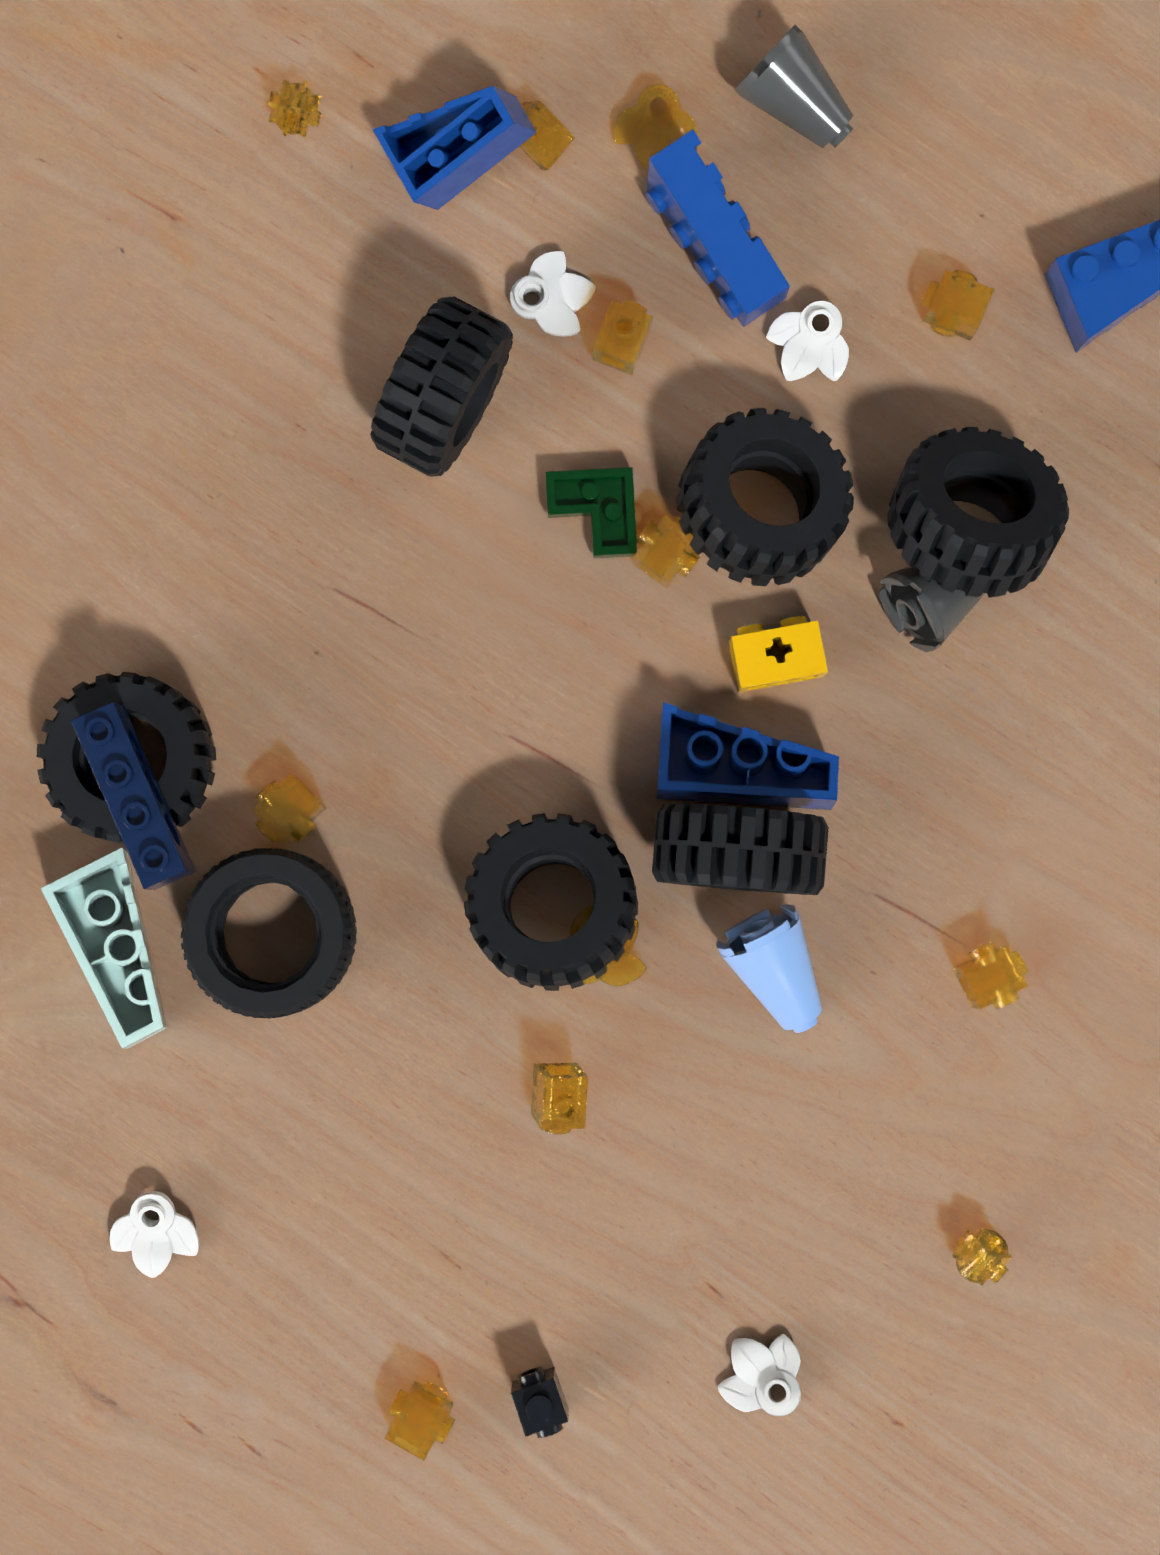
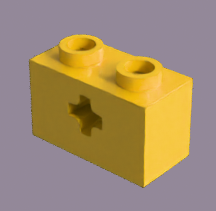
(801, 663)

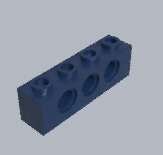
(133, 796)

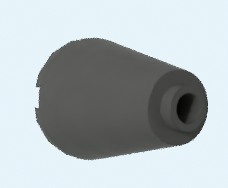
(798, 91)
(923, 607)

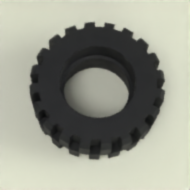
(441, 386)
(796, 458)
(966, 550)
(146, 698)
(536, 846)
(740, 848)

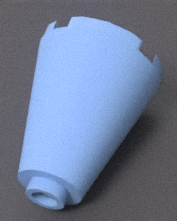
(775, 966)

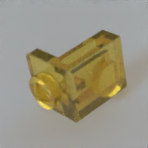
(551, 135)

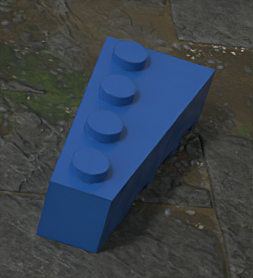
(714, 230)

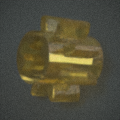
(294, 108)
(982, 1256)

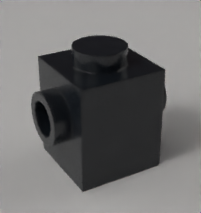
(540, 1402)

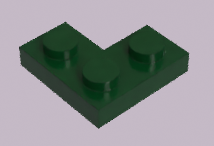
(604, 496)

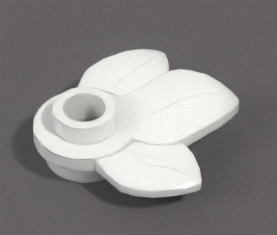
(558, 292)
(808, 348)
(154, 1240)
(758, 1370)

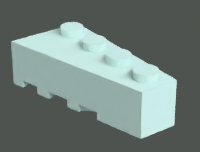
(108, 937)

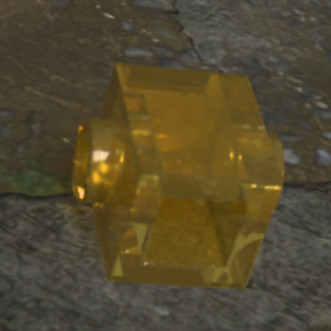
(956, 304)
(622, 336)
(665, 551)
(287, 810)
(992, 976)
(559, 1097)
(420, 1418)

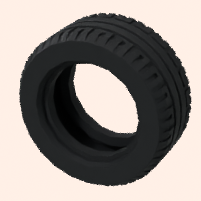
(205, 939)

